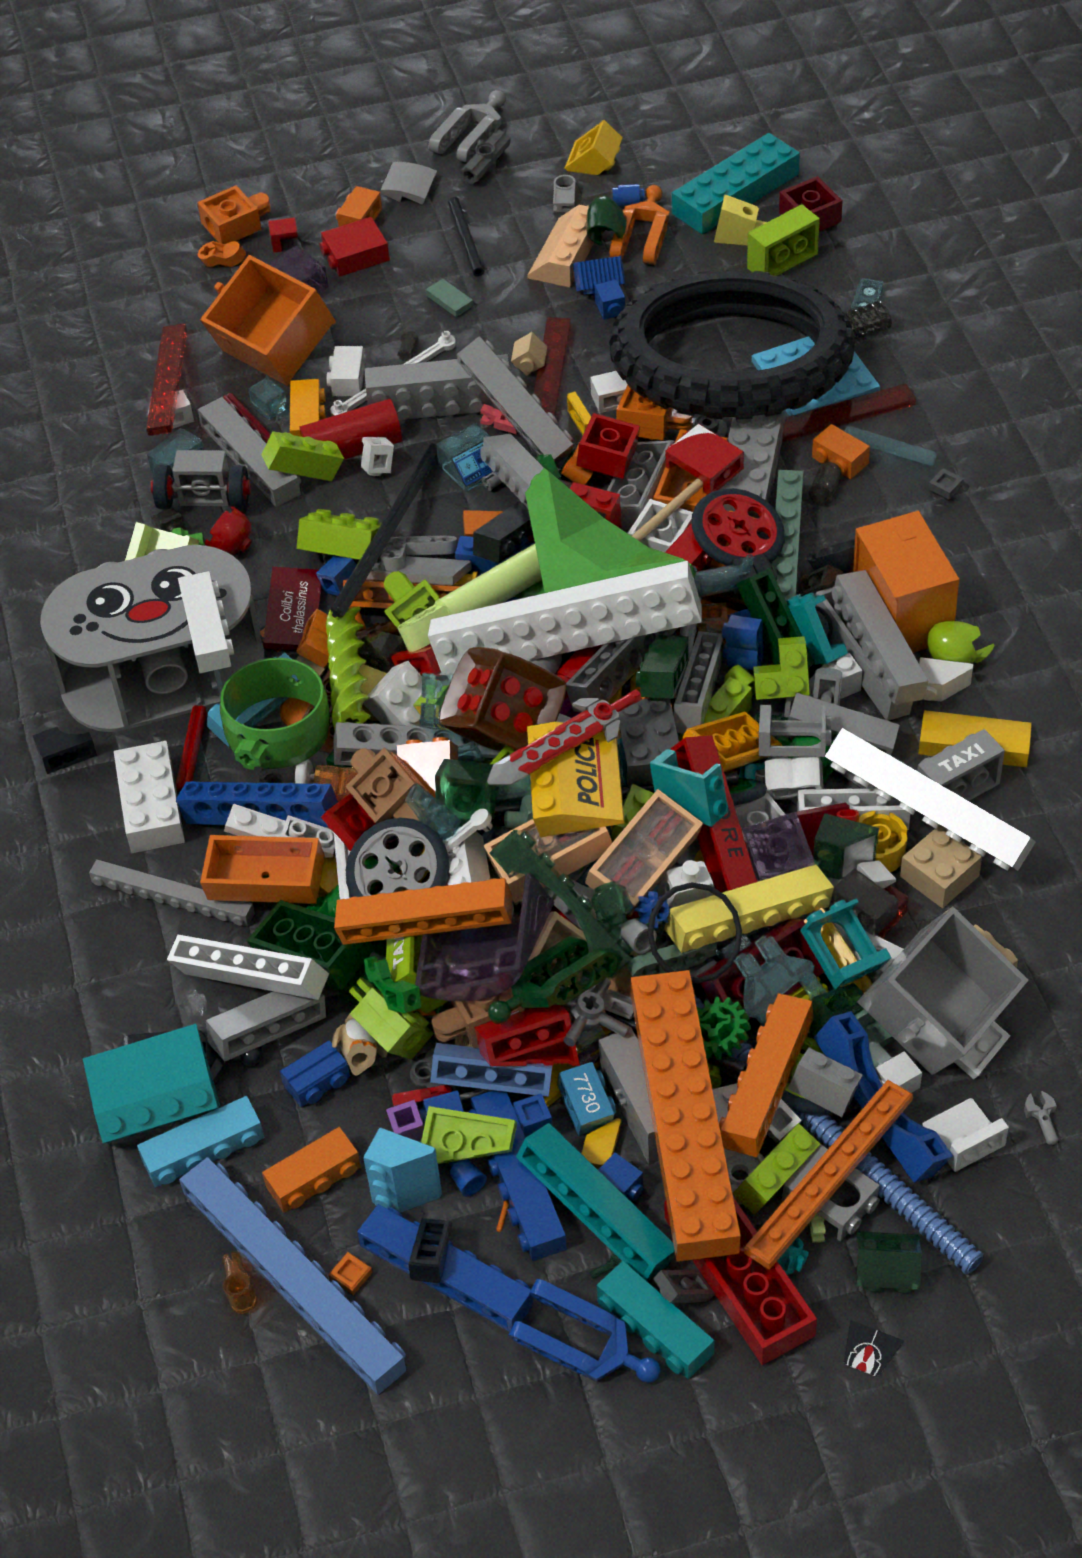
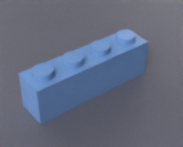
(468, 1068)

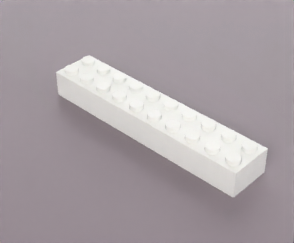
(572, 617)

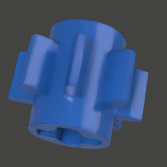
(645, 908)

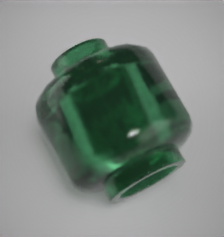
(611, 903)

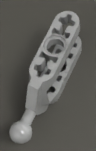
(458, 122)

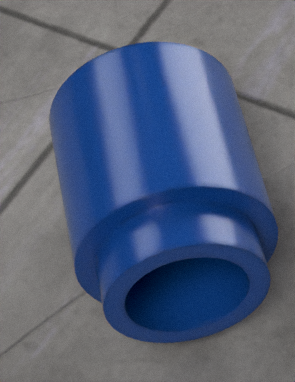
(628, 195)

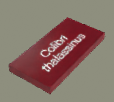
(291, 602)

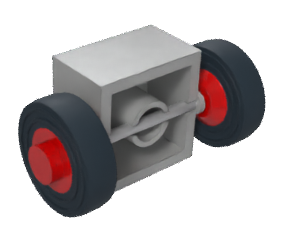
(201, 480)

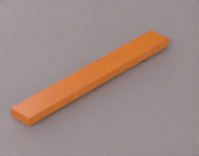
(828, 1174)

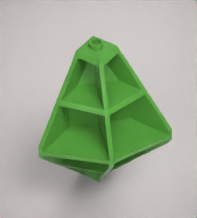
(578, 543)

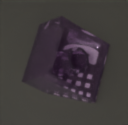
(778, 846)

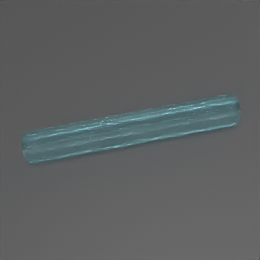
(893, 446)

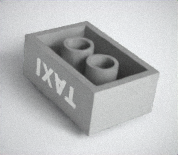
(967, 766)

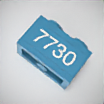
(586, 1098)

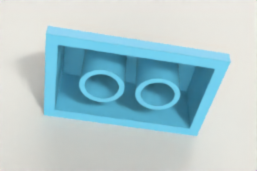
(401, 1171)

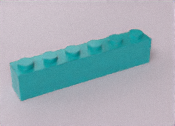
(596, 1202)

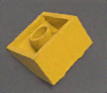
(595, 150)

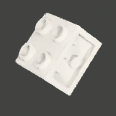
(968, 1133)

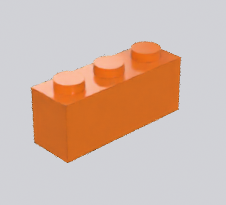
(311, 1170)

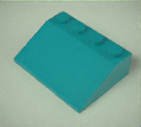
(150, 1084)

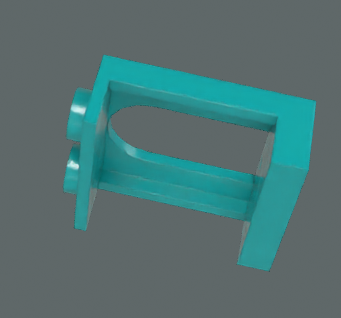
(843, 915)

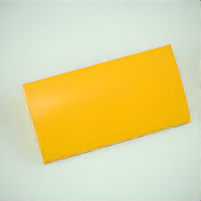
(948, 729)

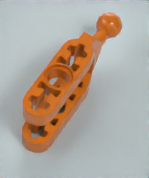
(644, 211)

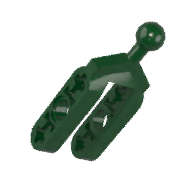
(546, 983)

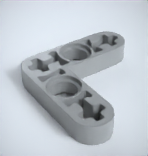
(398, 548)

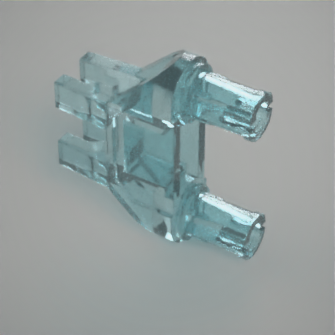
(773, 977)

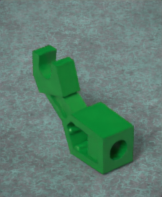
(399, 995)

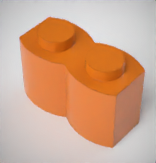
(314, 639)

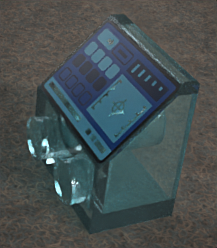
(461, 457)

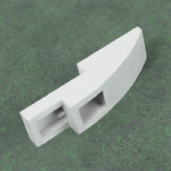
(253, 823)

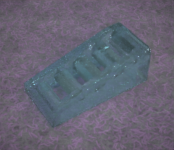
(432, 812)

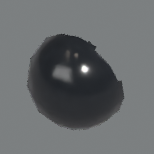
(837, 555)

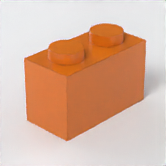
(359, 205)
(842, 449)

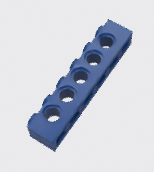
(214, 800)

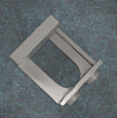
(770, 727)
(844, 1218)

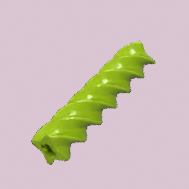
(344, 668)

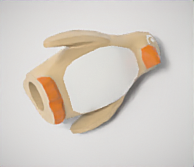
(357, 1045)

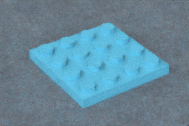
(854, 383)

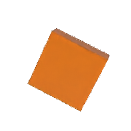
(350, 1273)

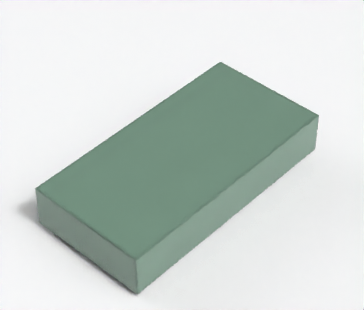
(449, 297)

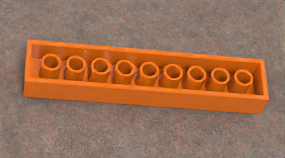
(684, 1117)

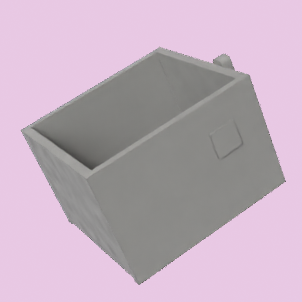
(943, 991)

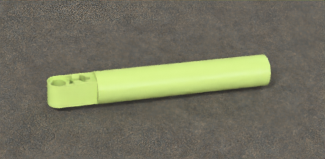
(485, 590)

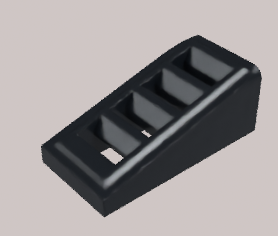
(430, 1268)

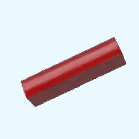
(350, 427)

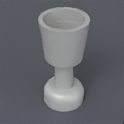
(636, 936)

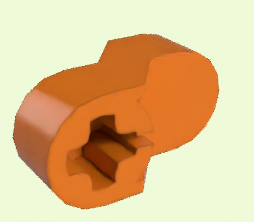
(224, 254)

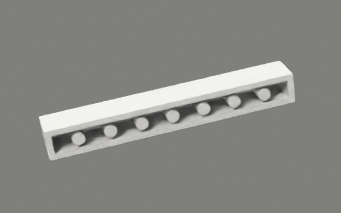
(930, 799)

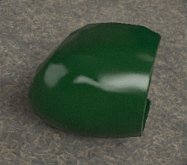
(604, 215)

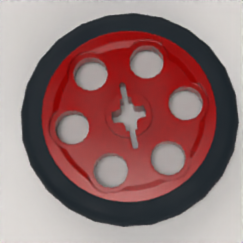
(743, 501)

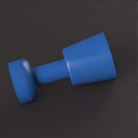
(467, 1177)

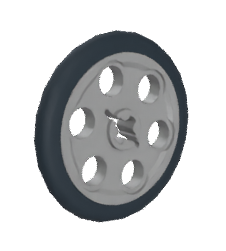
(373, 843)

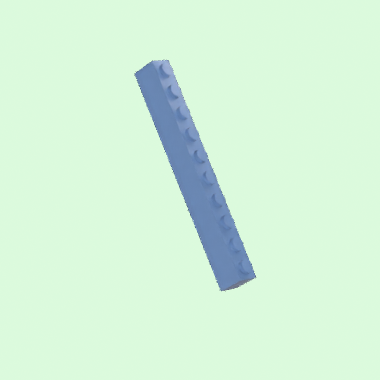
(294, 1276)

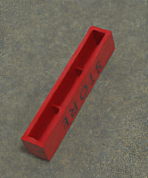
(723, 843)

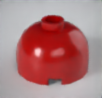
(231, 532)

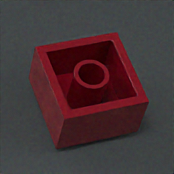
(815, 197)

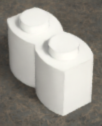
(788, 775)

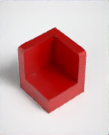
(282, 230)

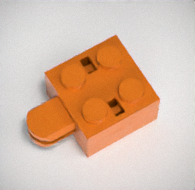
(233, 214)
(651, 418)

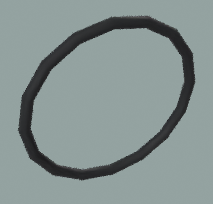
(735, 917)

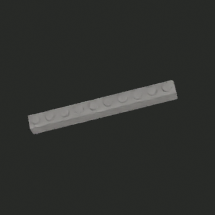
(169, 892)

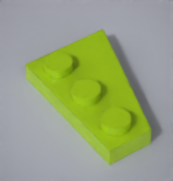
(466, 1135)

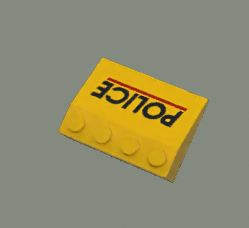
(577, 787)

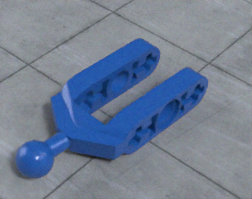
(614, 1354)

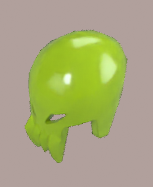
(954, 642)

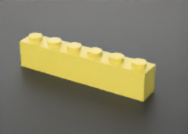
(757, 907)

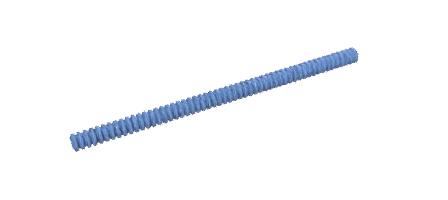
(891, 1188)

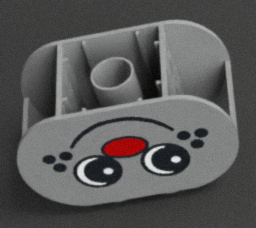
(126, 640)

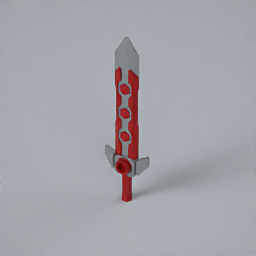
(593, 719)

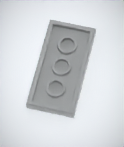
(435, 570)

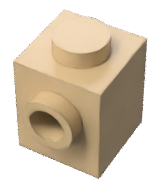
(529, 353)

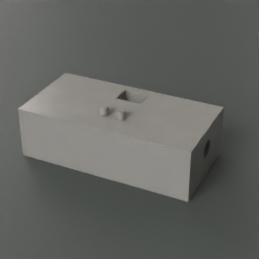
(625, 1077)

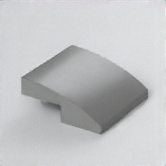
(408, 181)

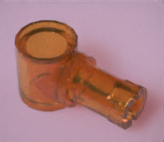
(238, 1285)

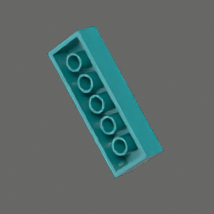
(743, 175)

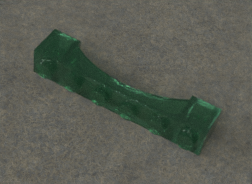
(519, 855)

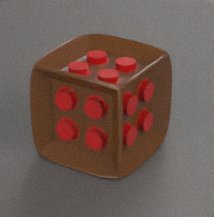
(498, 697)

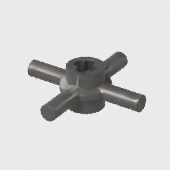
(589, 1012)

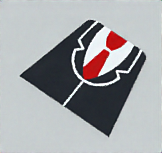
(869, 1348)

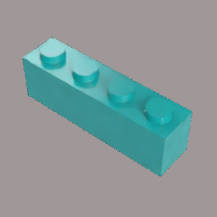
(655, 1320)

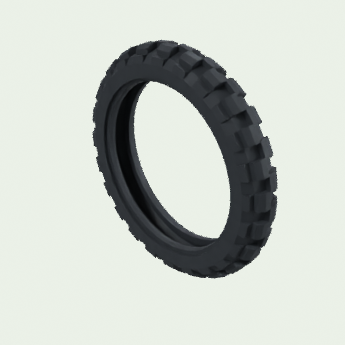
(732, 393)

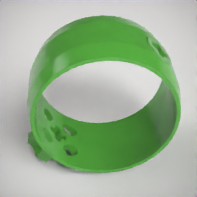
(269, 680)

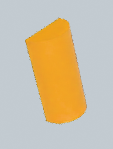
(735, 739)

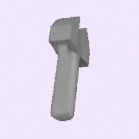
(1043, 1117)

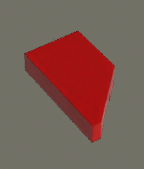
(420, 1094)

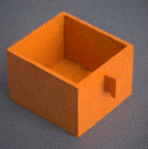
(267, 319)
(908, 574)

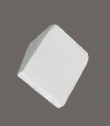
(877, 873)

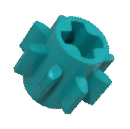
(793, 1257)

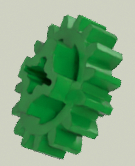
(722, 1029)

